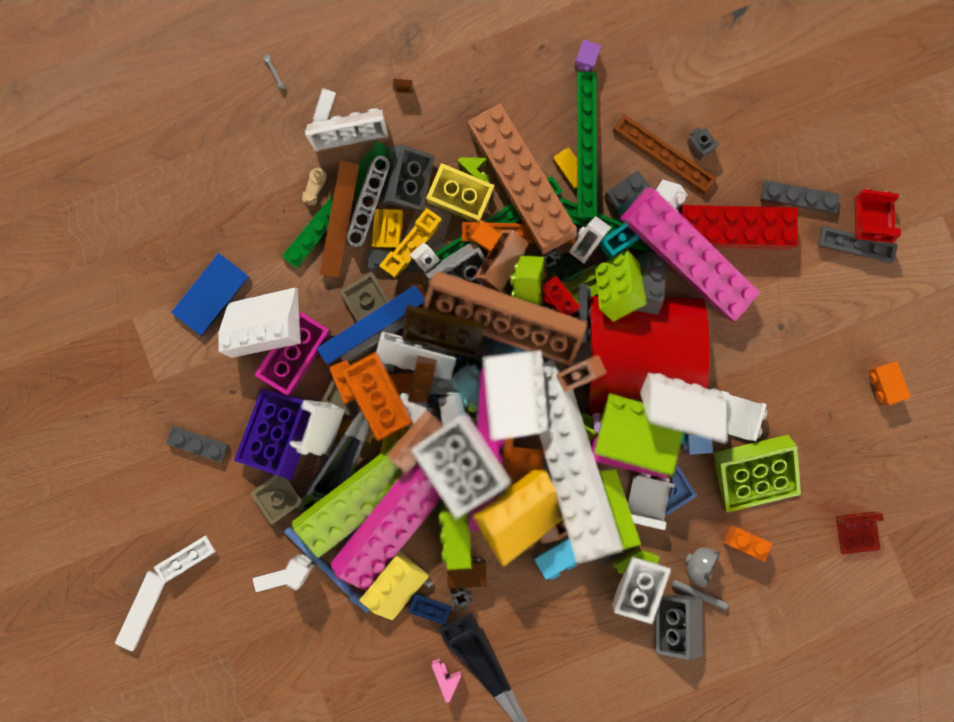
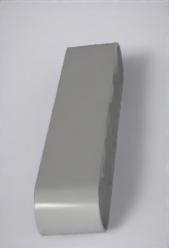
(374, 194)

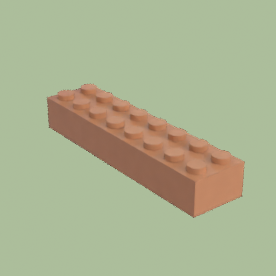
(522, 179)
(507, 317)

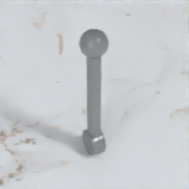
(267, 59)

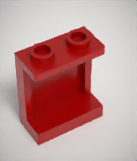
(876, 216)
(559, 297)

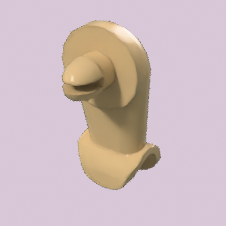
(315, 183)

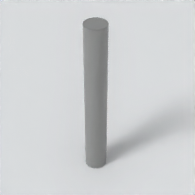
(694, 592)

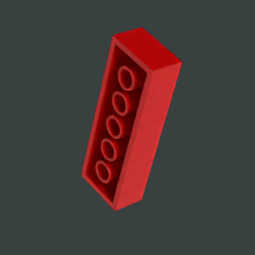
(744, 226)

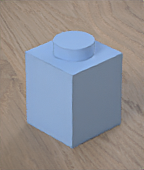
(697, 444)

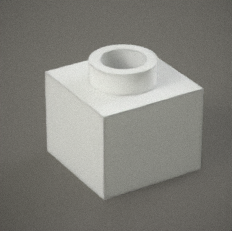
(421, 254)

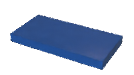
(210, 294)

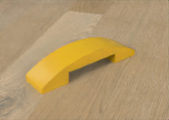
(421, 233)

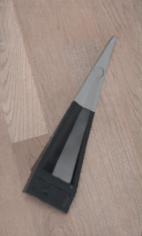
(339, 464)
(475, 651)

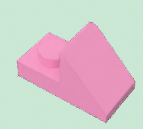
(446, 683)

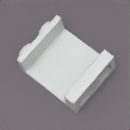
(744, 417)
(321, 428)
(649, 500)

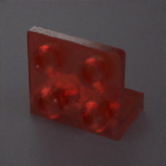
(858, 532)

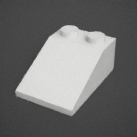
(640, 590)

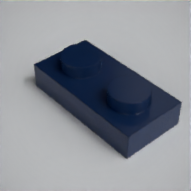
(430, 609)

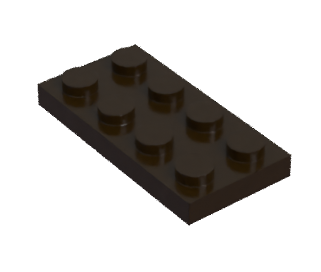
(442, 331)

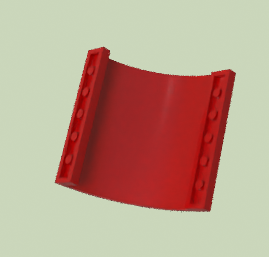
(645, 343)

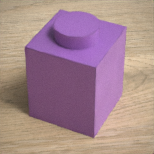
(587, 56)

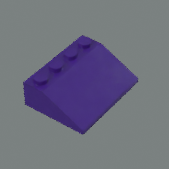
(271, 428)

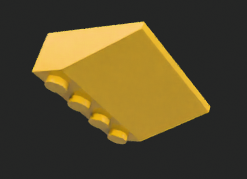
(520, 516)

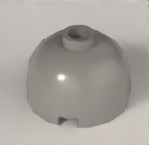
(701, 565)

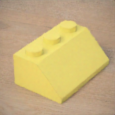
(460, 193)
(394, 587)

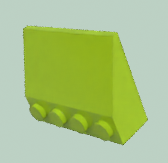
(632, 439)
(758, 473)

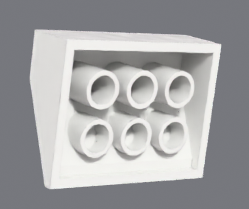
(347, 130)
(260, 324)
(515, 394)
(685, 406)
(461, 465)

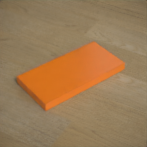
(377, 396)

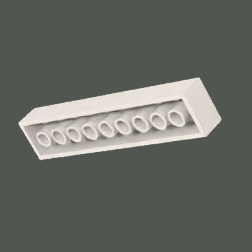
(576, 472)

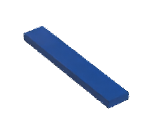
(370, 325)

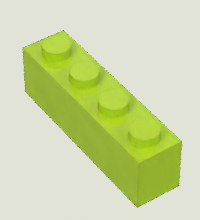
(619, 509)

